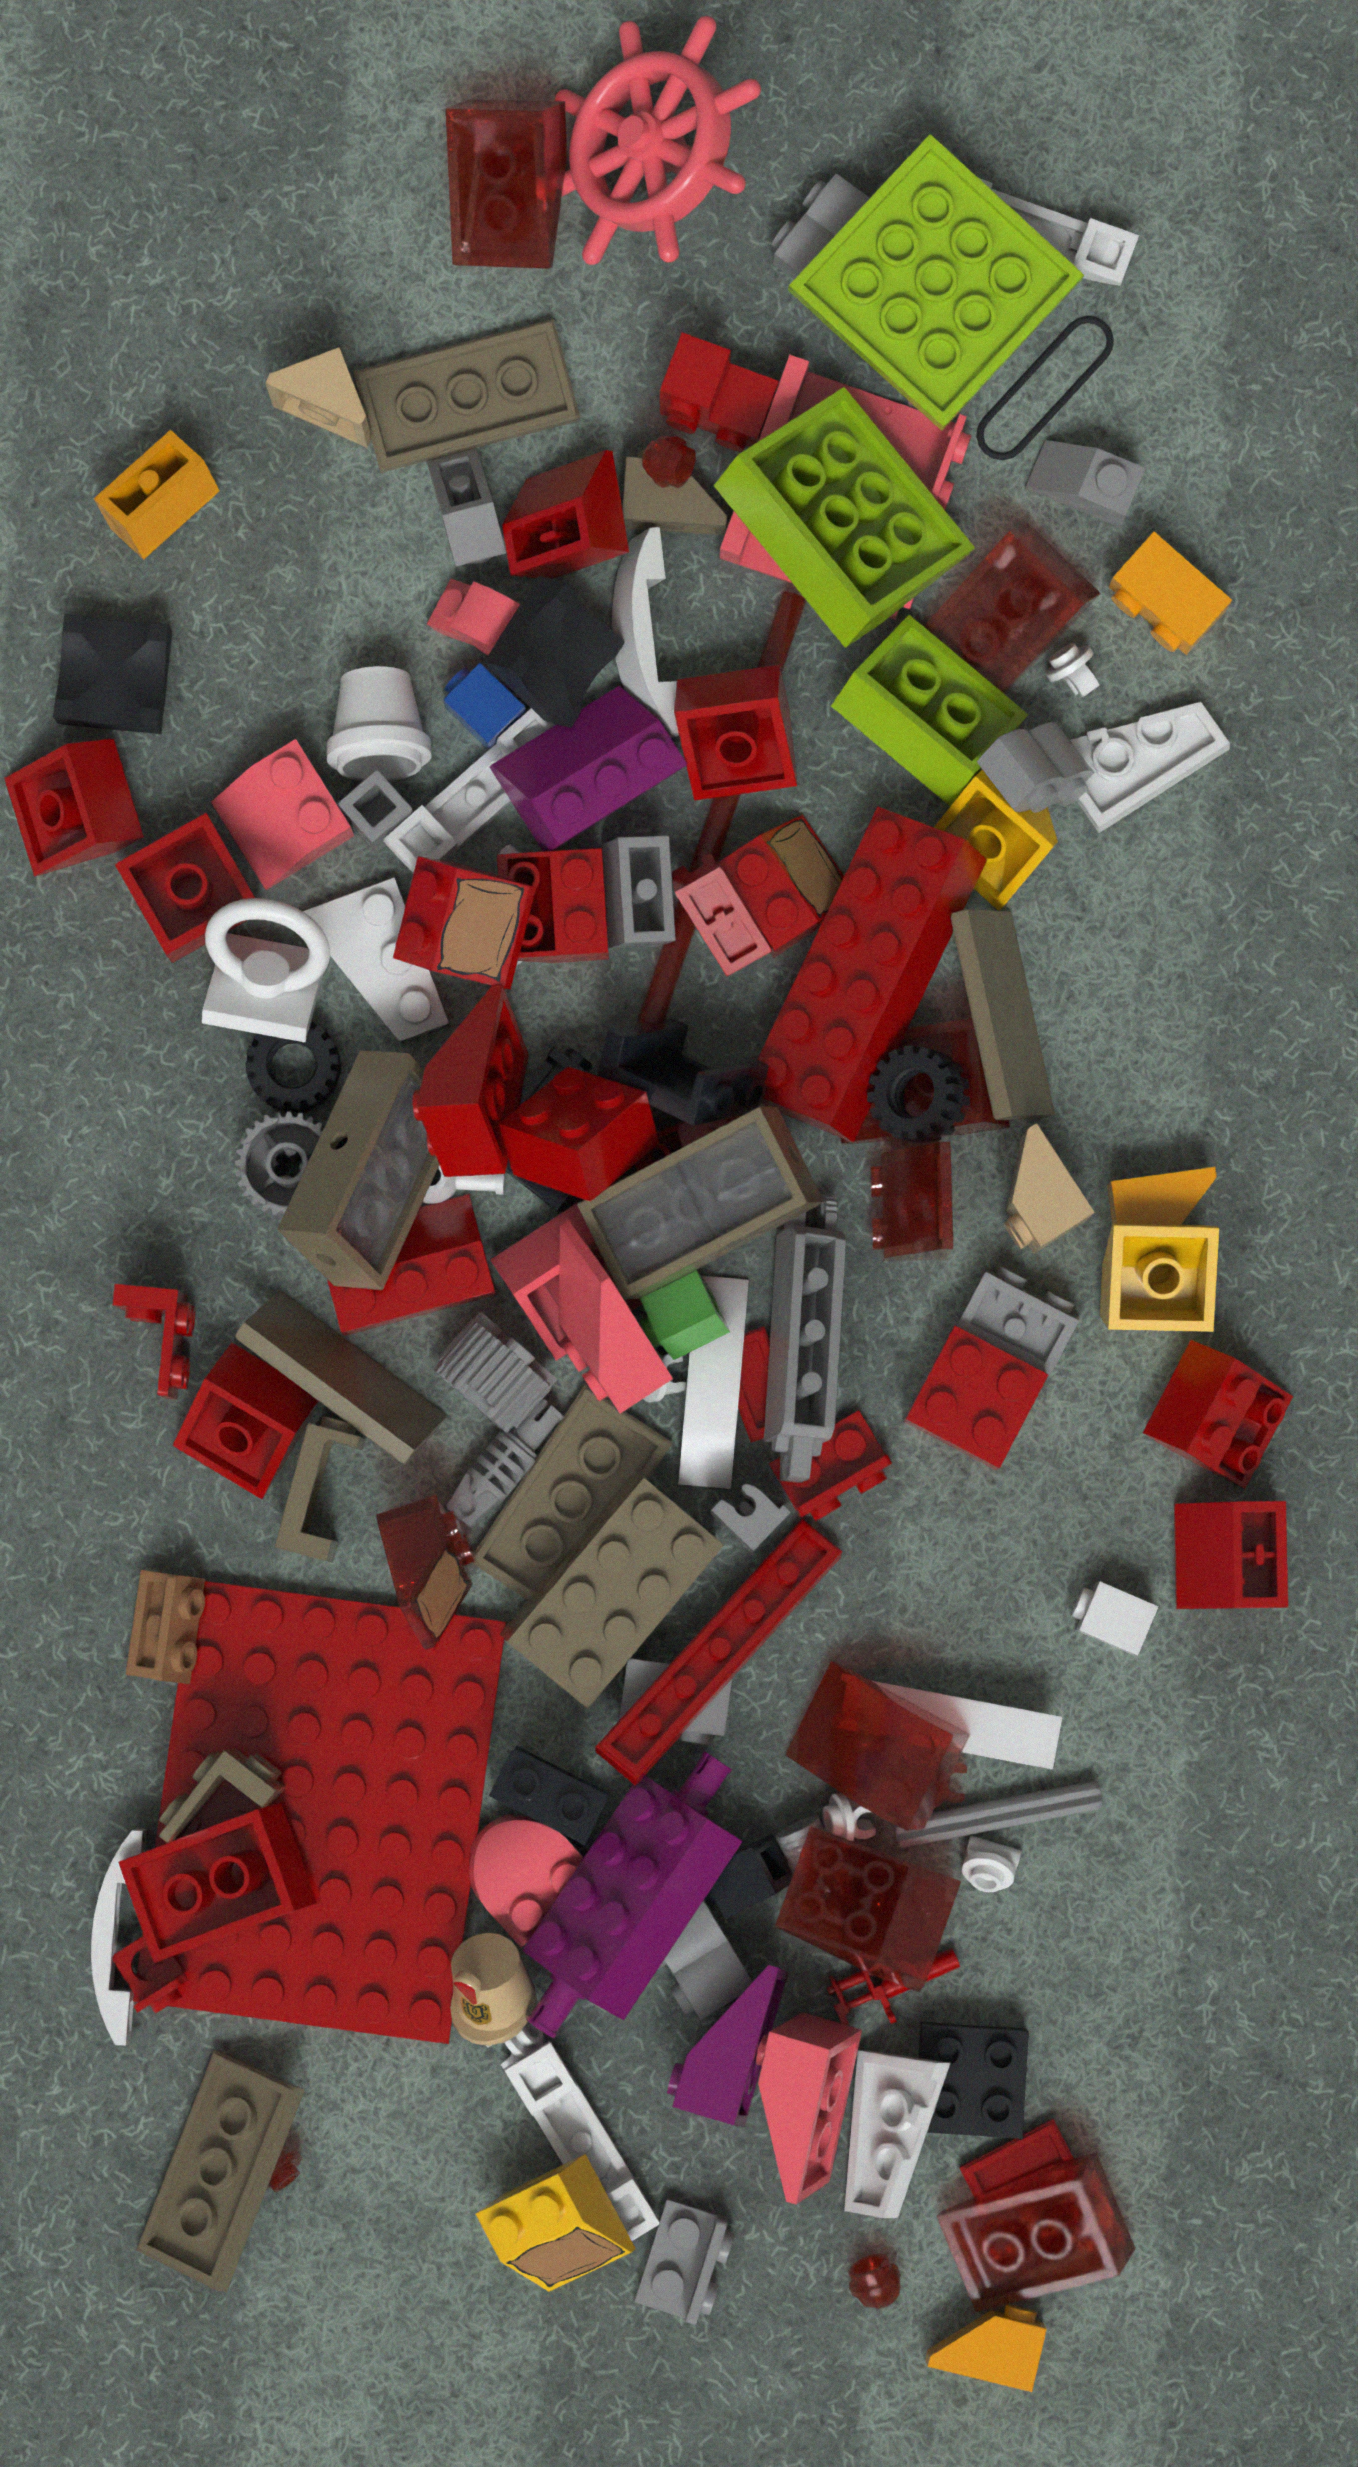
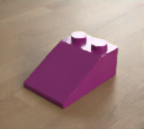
(722, 2066)

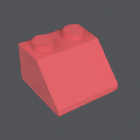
(282, 815)
(532, 1276)

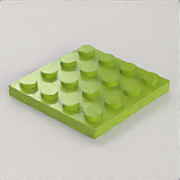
(935, 282)

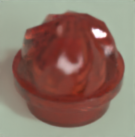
(669, 461)
(875, 2281)

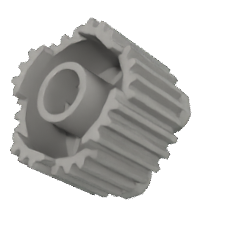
(261, 1155)
(494, 1373)

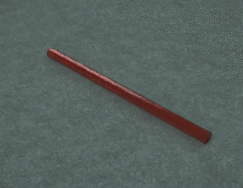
(715, 829)

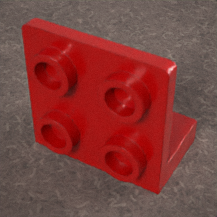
(148, 1306)

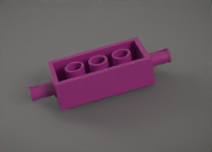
(631, 1896)

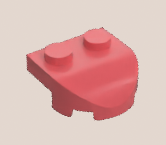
(520, 1872)

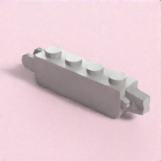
(805, 1339)

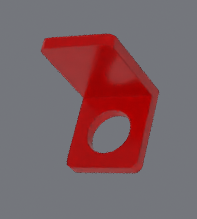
(156, 1992)

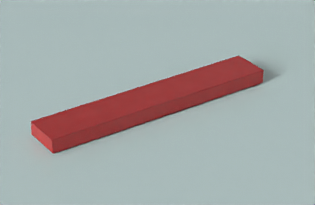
(718, 1652)

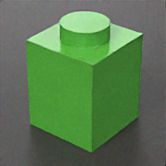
(683, 1316)

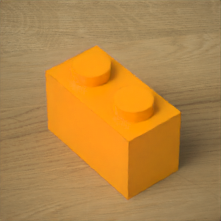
(157, 494)
(1168, 595)

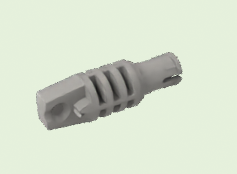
(502, 1466)

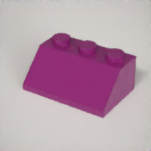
(587, 771)

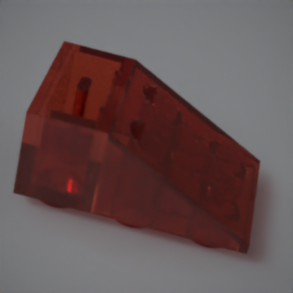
(868, 1908)

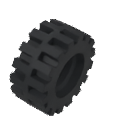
(890, 1093)
(297, 1098)

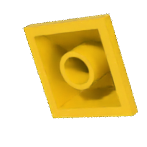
(1006, 838)

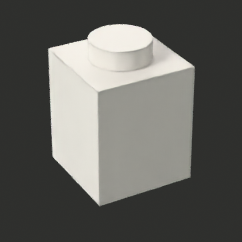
(1114, 1617)

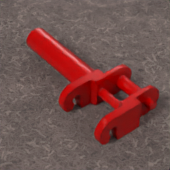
(943, 1963)

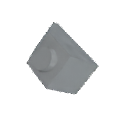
(1086, 480)
(466, 507)

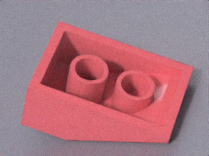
(603, 1329)
(805, 2097)

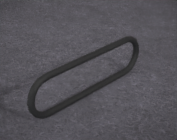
(1060, 403)

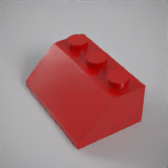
(435, 1270)

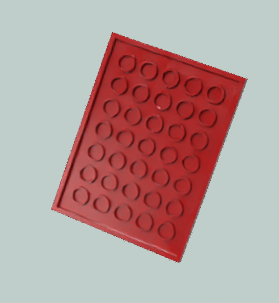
(380, 1794)

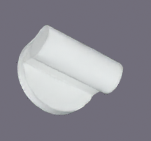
(989, 1864)

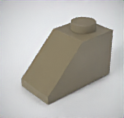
(670, 508)

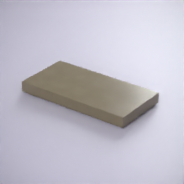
(467, 395)
(1002, 1014)
(341, 1376)
(567, 1490)
(220, 2170)

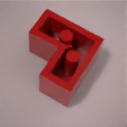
(715, 394)

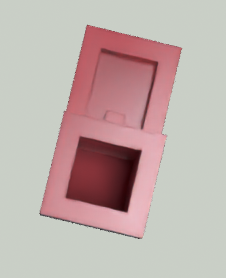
(472, 614)

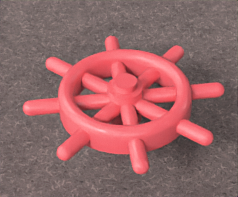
(652, 140)

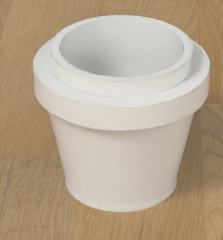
(377, 726)

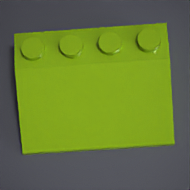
(843, 516)

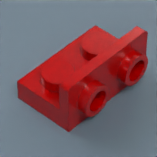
(845, 1461)

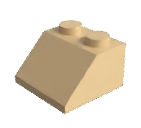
(1042, 1195)

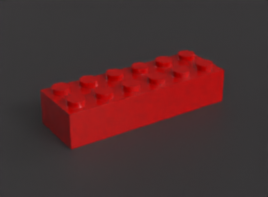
(867, 971)

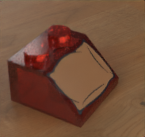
(427, 1564)

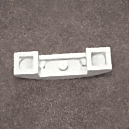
(1092, 247)
(632, 623)
(463, 805)
(714, 1394)
(114, 2002)
(576, 2130)

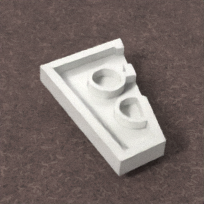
(1145, 759)
(362, 943)
(888, 2128)

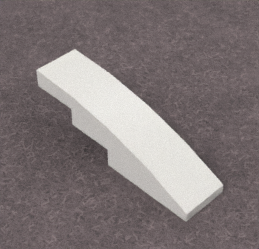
(993, 1728)

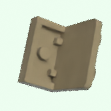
(250, 1774)

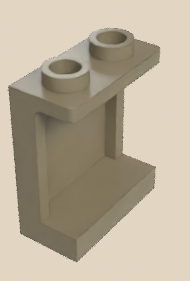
(305, 1488)

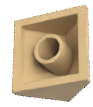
(322, 395)

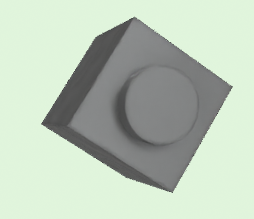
(375, 809)

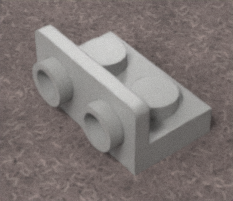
(1019, 1319)
(683, 2261)

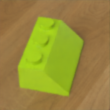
(927, 708)

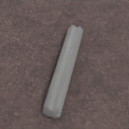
(1004, 1813)

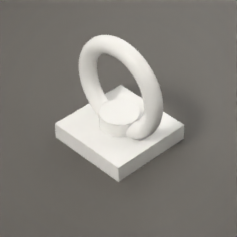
(262, 982)

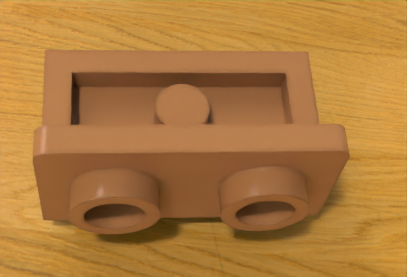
(165, 1627)

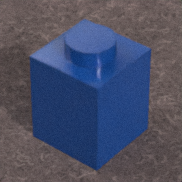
(482, 704)

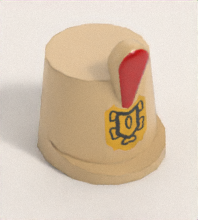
(490, 1990)

